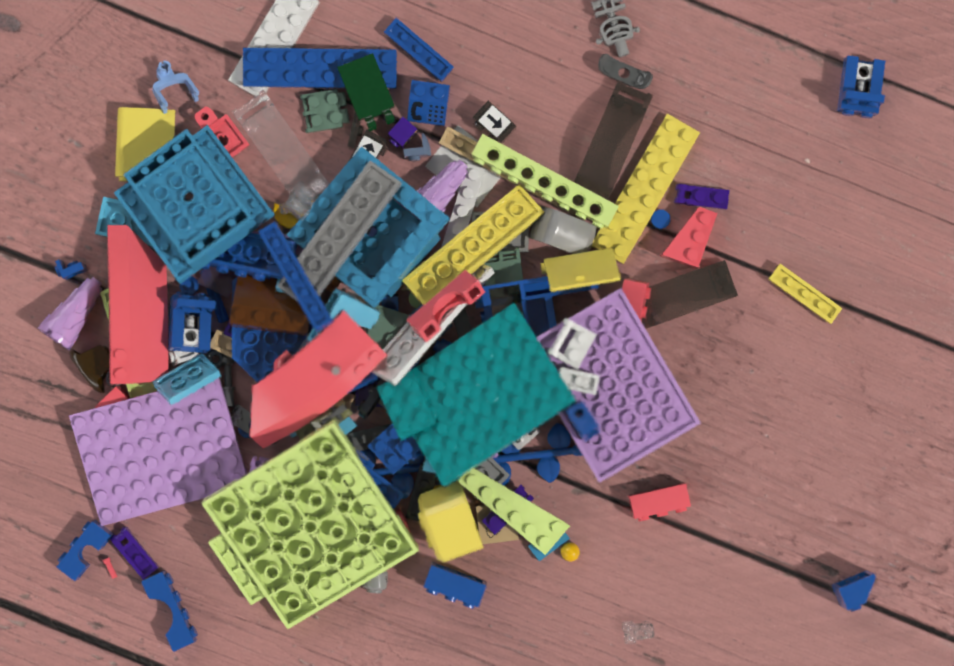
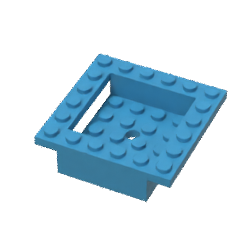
(200, 230)
(400, 242)

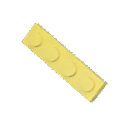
(805, 293)

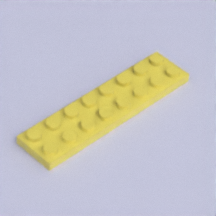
(646, 187)
(474, 244)

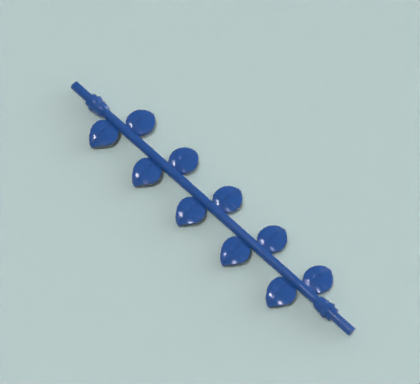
(547, 467)

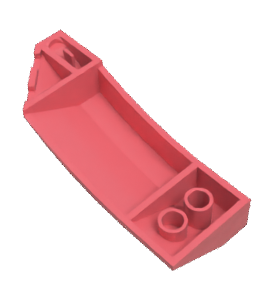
(136, 309)
(305, 383)

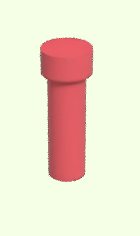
(110, 568)

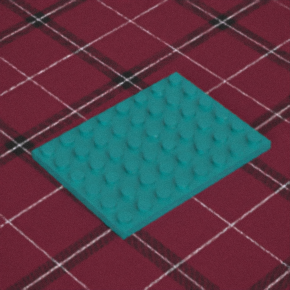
(487, 394)

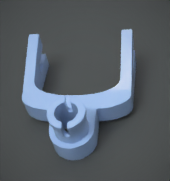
(167, 78)

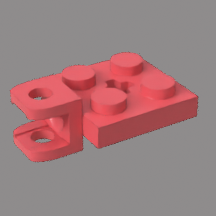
(223, 127)

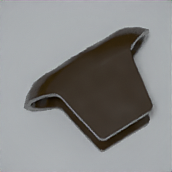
(93, 365)

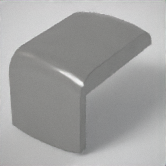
(563, 231)

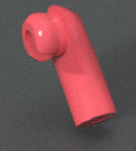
(283, 358)

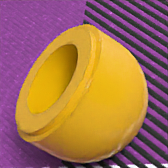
(570, 551)

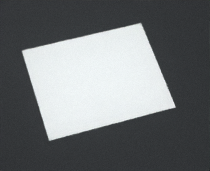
(445, 156)

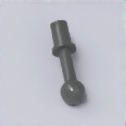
(228, 389)

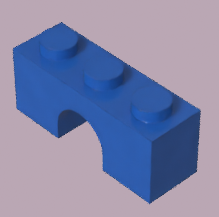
(73, 562)

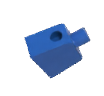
(586, 425)

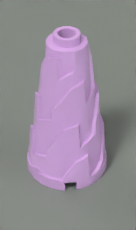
(441, 188)
(71, 315)

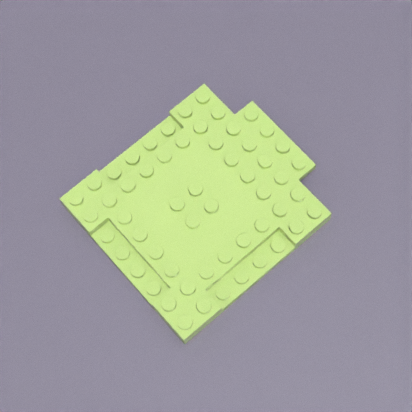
(306, 527)

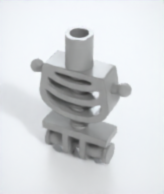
(619, 42)

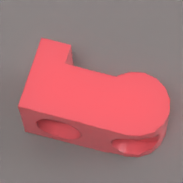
(114, 396)

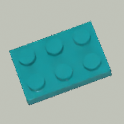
(406, 406)

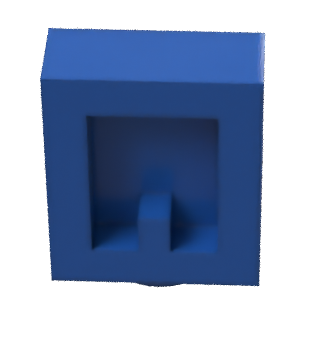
(74, 269)

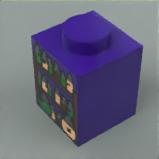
(402, 133)

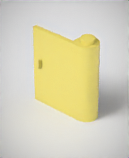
(139, 135)
(581, 269)

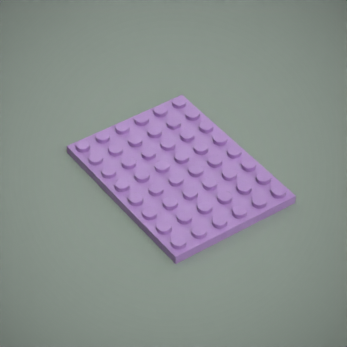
(635, 394)
(157, 454)

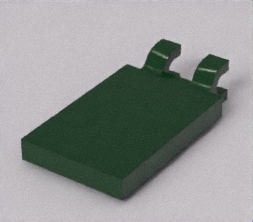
(367, 90)

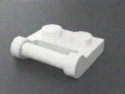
(577, 347)

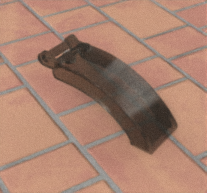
(612, 140)

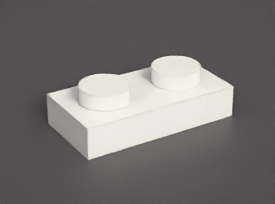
(580, 380)

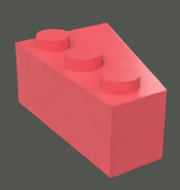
(692, 239)

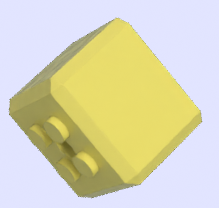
(448, 522)

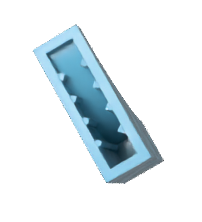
(359, 311)

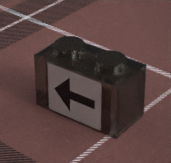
(493, 122)
(373, 144)

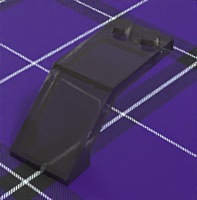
(689, 293)

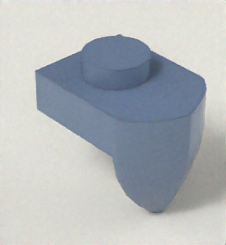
(415, 154)

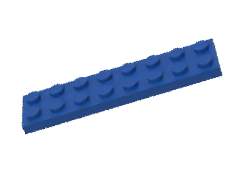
(309, 66)

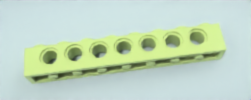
(486, 145)

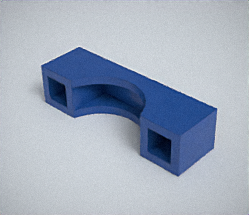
(181, 632)

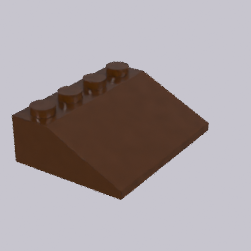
(262, 308)

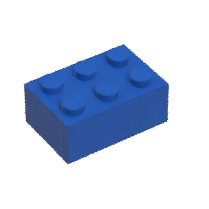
(455, 585)

